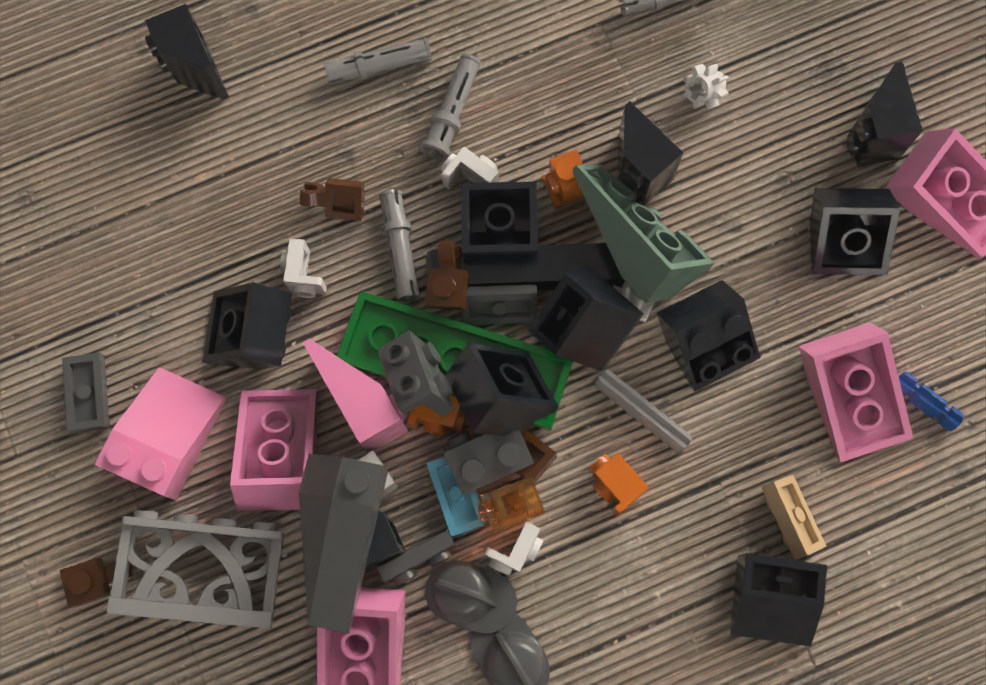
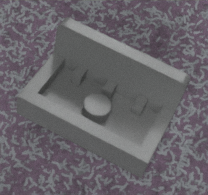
(415, 374)
(485, 458)

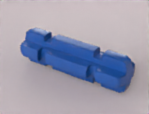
(930, 402)

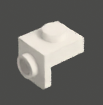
(474, 168)
(295, 265)
(525, 548)

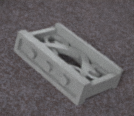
(147, 597)

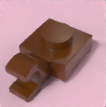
(340, 198)
(448, 284)
(88, 581)

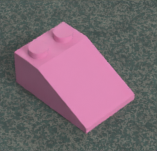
(945, 188)
(857, 390)
(362, 400)
(162, 433)
(272, 448)
(371, 649)

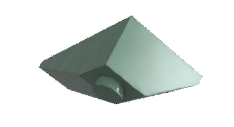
(643, 249)

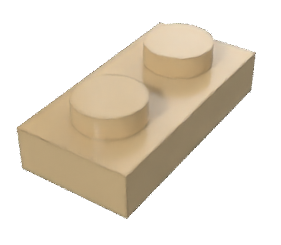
(793, 517)

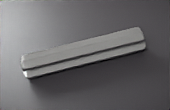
(643, 411)

